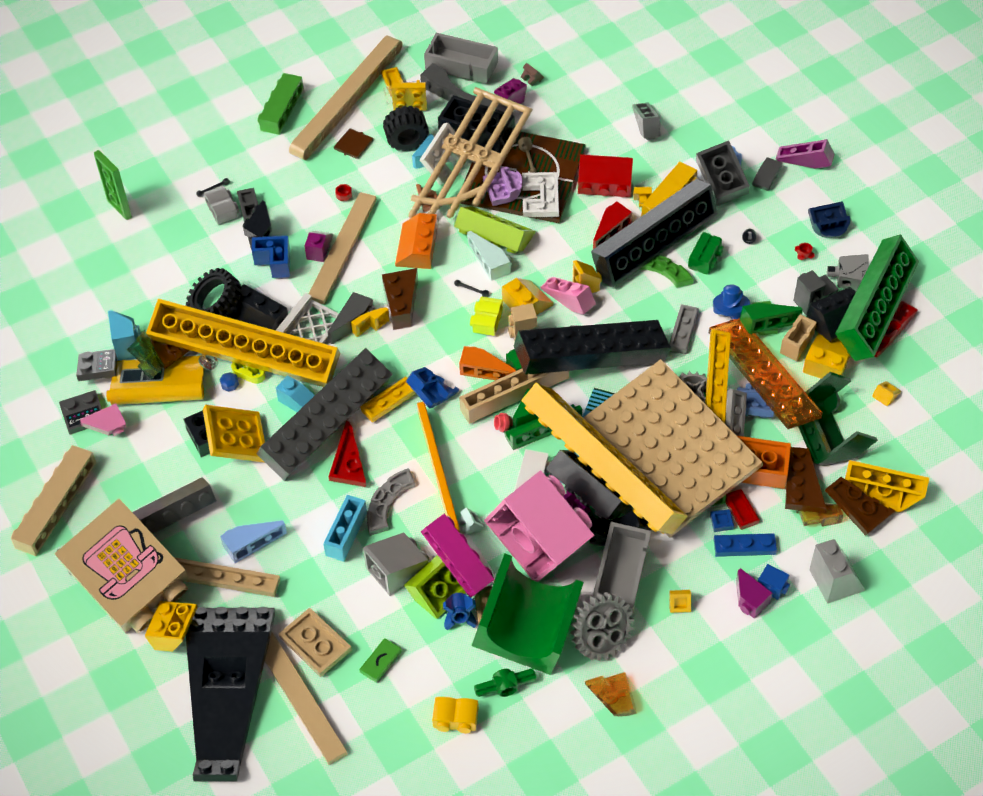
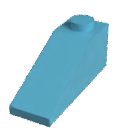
(293, 393)

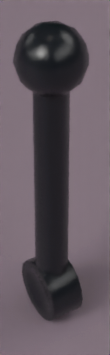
(226, 181)
(485, 293)

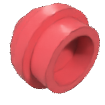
(503, 422)

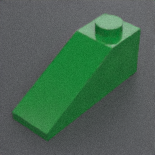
(766, 316)

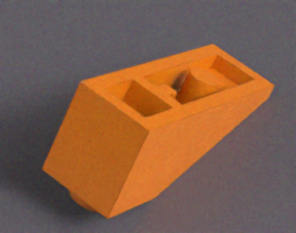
(482, 364)

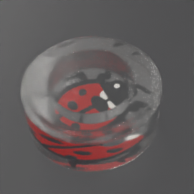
(208, 362)

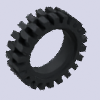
(207, 284)

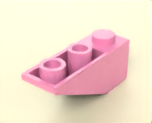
(570, 294)

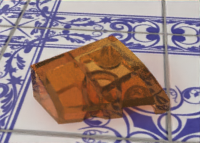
(832, 516)
(614, 693)

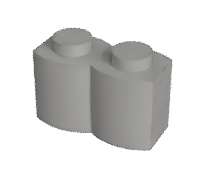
(221, 204)

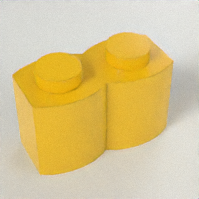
(455, 714)

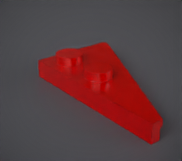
(347, 463)

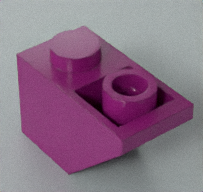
(512, 90)

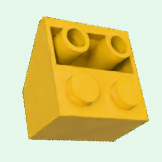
(170, 625)

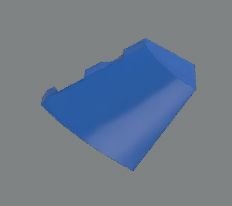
(430, 387)

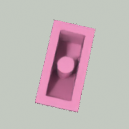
(105, 421)

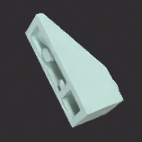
(490, 256)

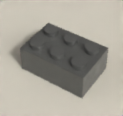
(723, 171)

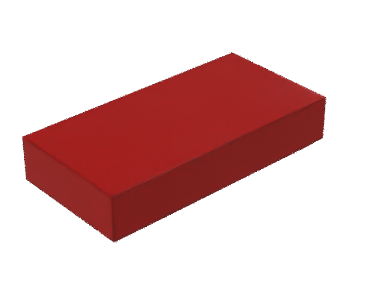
(741, 509)

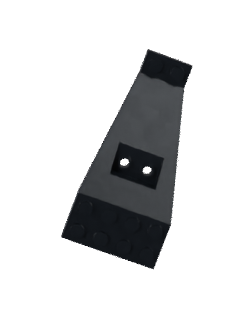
(224, 677)

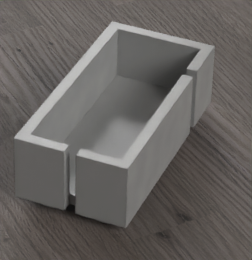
(462, 57)
(622, 562)

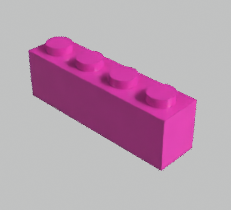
(457, 555)

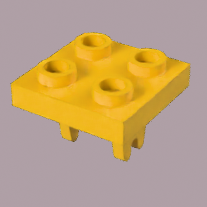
(409, 95)

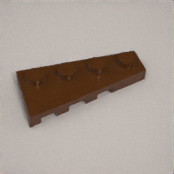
(802, 484)

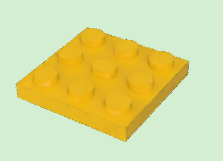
(233, 432)

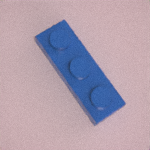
(745, 545)

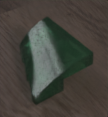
(145, 353)

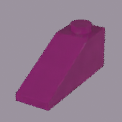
(808, 154)

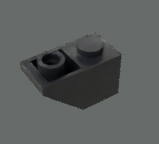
(259, 223)

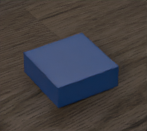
(721, 520)

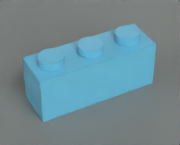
(345, 528)

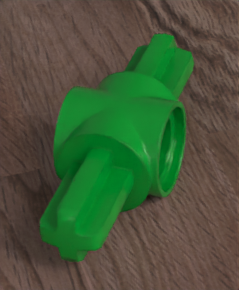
(505, 682)

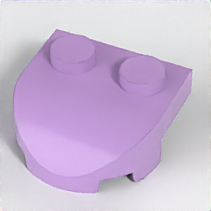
(505, 186)

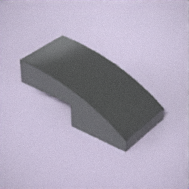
(767, 173)

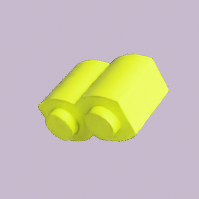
(487, 315)

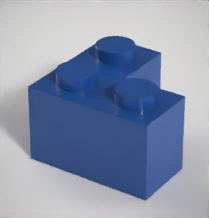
(272, 252)

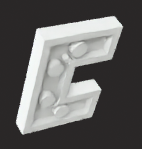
(434, 153)
(548, 203)

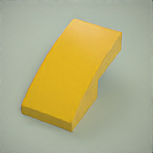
(374, 319)

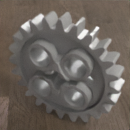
(606, 628)

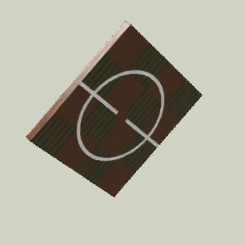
(547, 155)

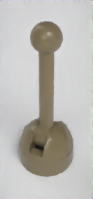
(525, 145)

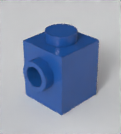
(775, 581)

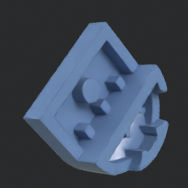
(755, 404)

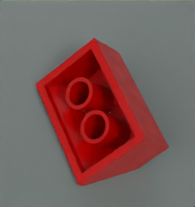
(605, 175)

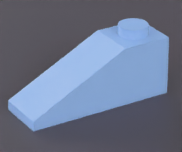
(250, 538)

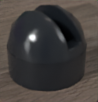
(745, 235)

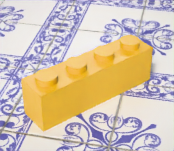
(676, 180)

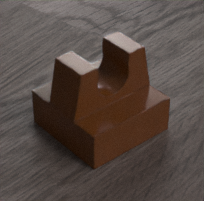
(531, 72)

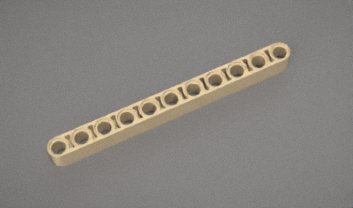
(345, 98)

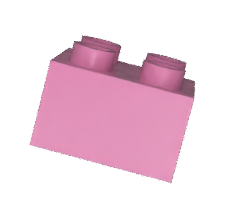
(539, 525)

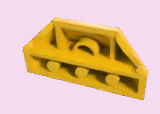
(889, 486)

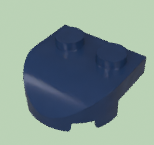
(829, 220)

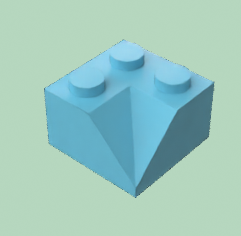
(123, 333)

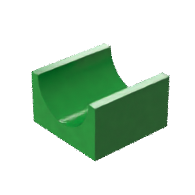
(526, 618)

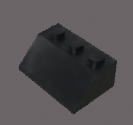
(258, 309)
(830, 312)

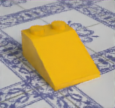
(826, 358)

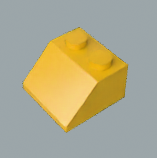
(524, 292)

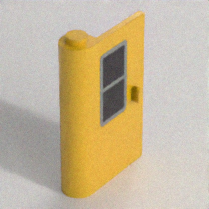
(176, 383)

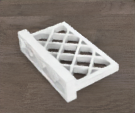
(299, 314)

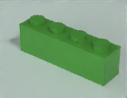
(280, 103)

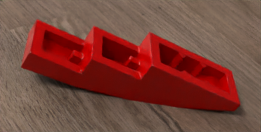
(901, 318)

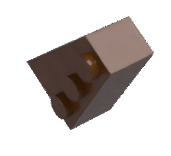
(400, 296)

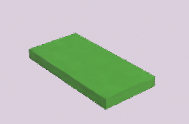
(112, 185)

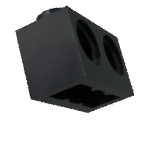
(197, 432)

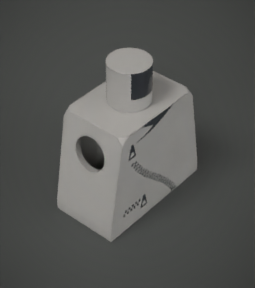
(849, 270)

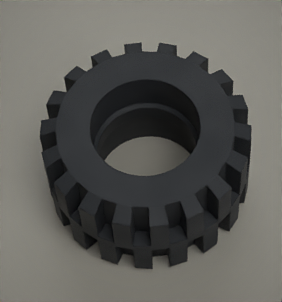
(405, 128)

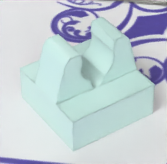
(472, 521)

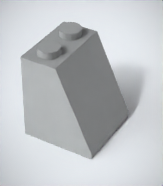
(394, 561)
(834, 572)

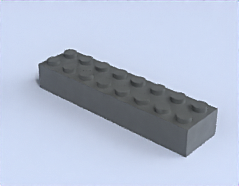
(324, 414)

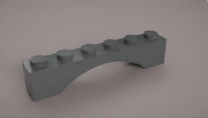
(441, 85)

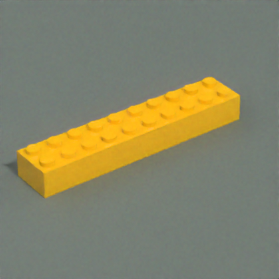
(243, 343)
(604, 459)

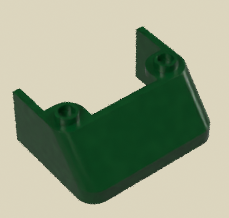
(822, 434)

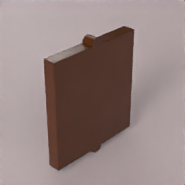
(353, 143)

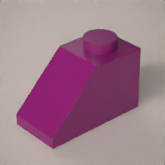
(317, 245)
(751, 594)

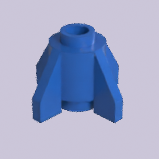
(459, 610)

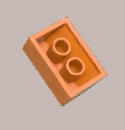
(417, 241)
(775, 461)

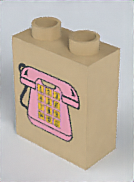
(123, 567)

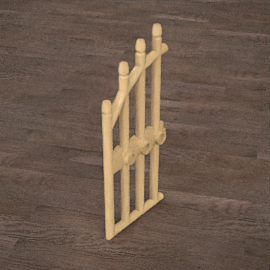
(473, 152)

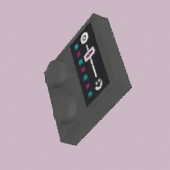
(96, 365)
(78, 408)

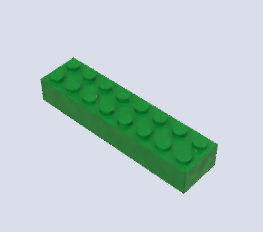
(877, 298)

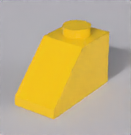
(586, 275)

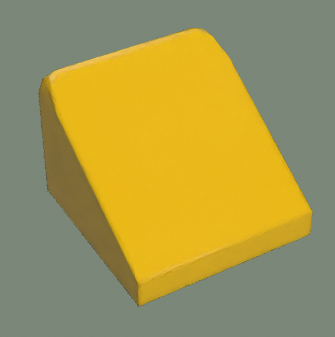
(886, 393)

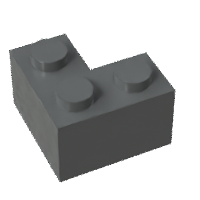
(811, 289)

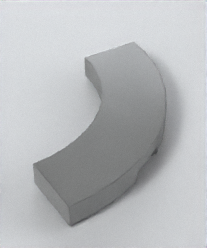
(383, 499)

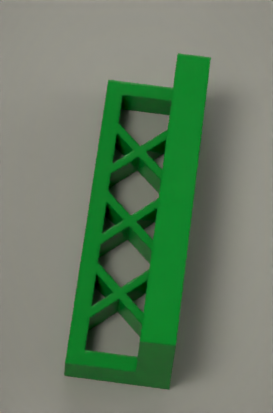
(530, 432)

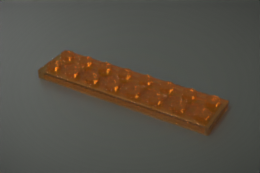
(768, 376)

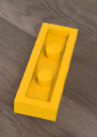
(387, 400)

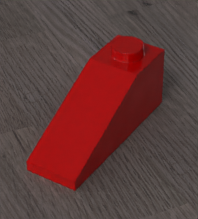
(613, 220)

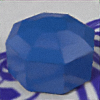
(229, 381)

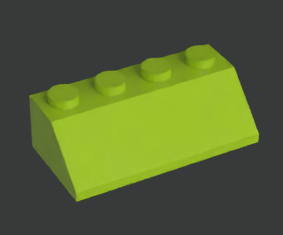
(494, 228)

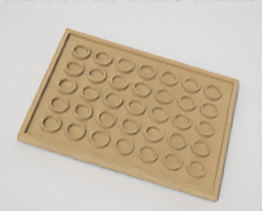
(674, 440)

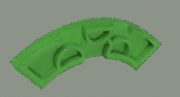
(675, 273)

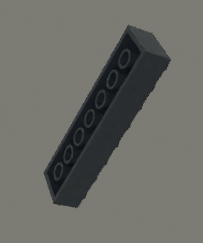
(654, 232)
(591, 346)

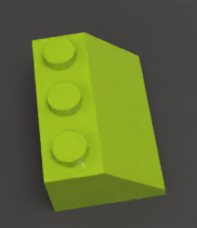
(433, 586)

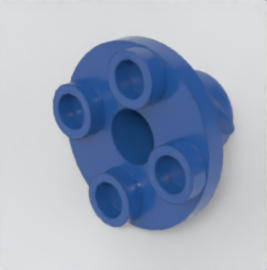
(730, 302)

